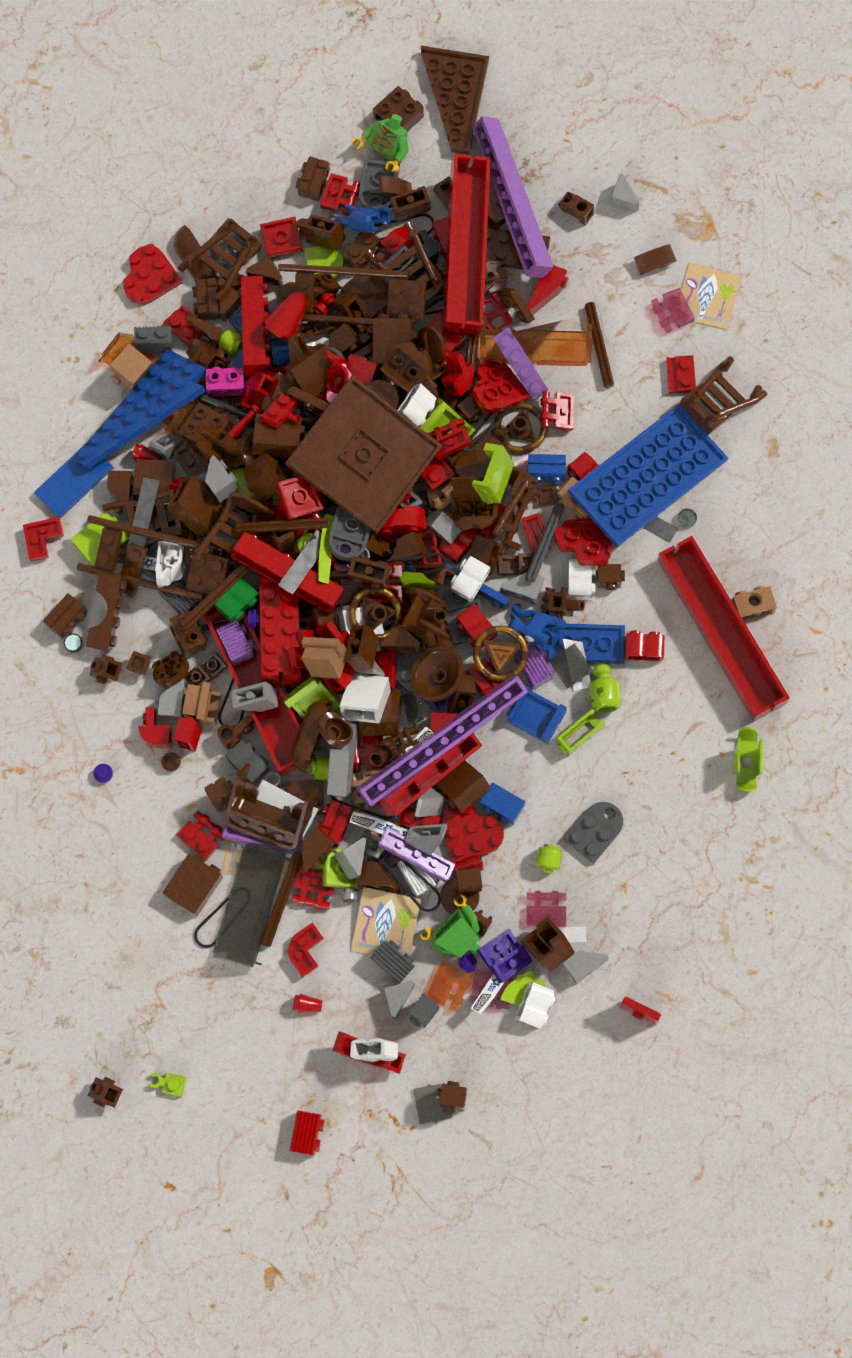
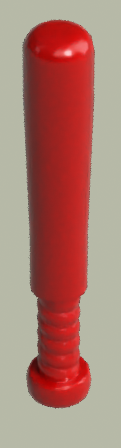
(240, 426)

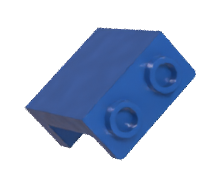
(536, 715)

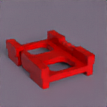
(498, 311)

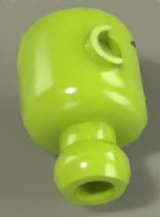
(604, 690)

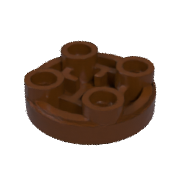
(170, 669)
(448, 896)

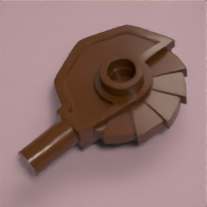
(494, 277)

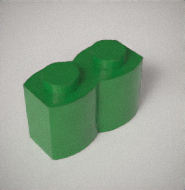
(237, 600)

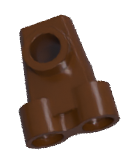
(384, 753)

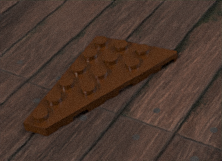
(457, 88)

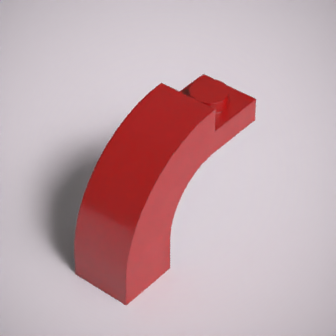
(329, 630)
(343, 1047)

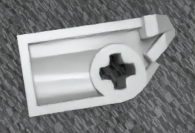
(169, 563)

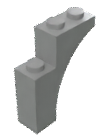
(341, 765)

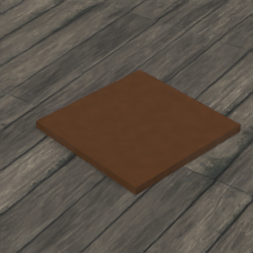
(363, 454)

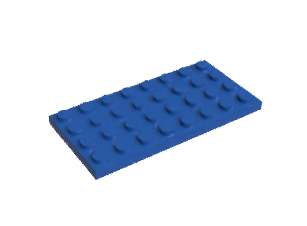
(648, 475)

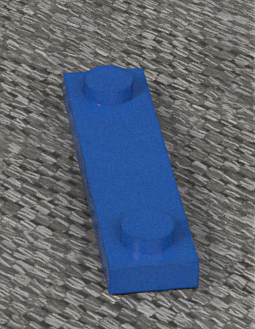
(496, 598)

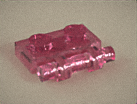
(678, 308)
(538, 913)
(480, 980)

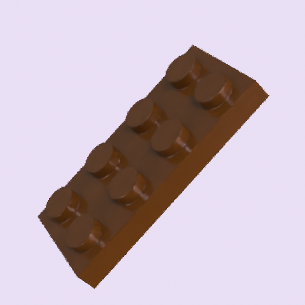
(502, 248)

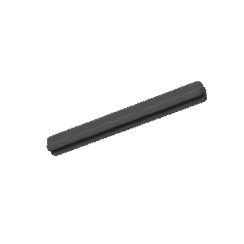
(544, 543)

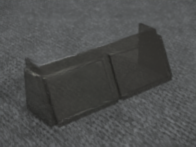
(249, 905)

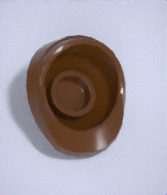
(335, 729)

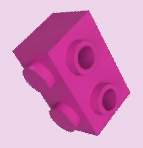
(225, 381)

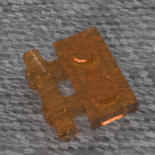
(443, 983)

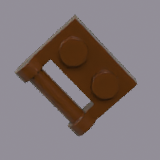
(302, 789)

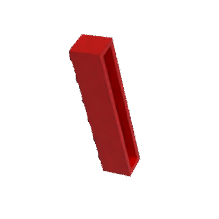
(253, 333)
(274, 565)
(427, 777)

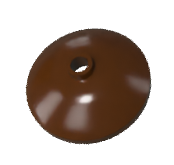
(430, 669)

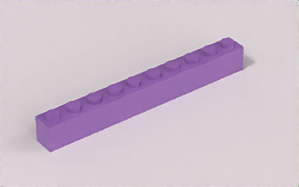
(513, 198)
(442, 740)

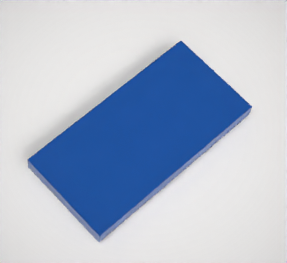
(71, 484)
(600, 642)

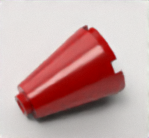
(287, 317)

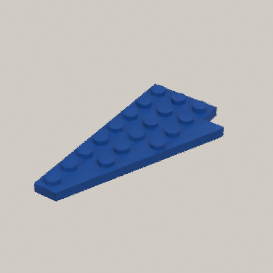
(157, 395)

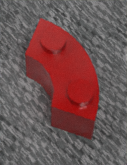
(404, 521)

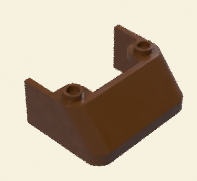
(264, 820)

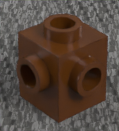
(105, 669)
(104, 1092)

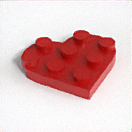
(150, 275)
(497, 387)
(585, 540)
(471, 833)

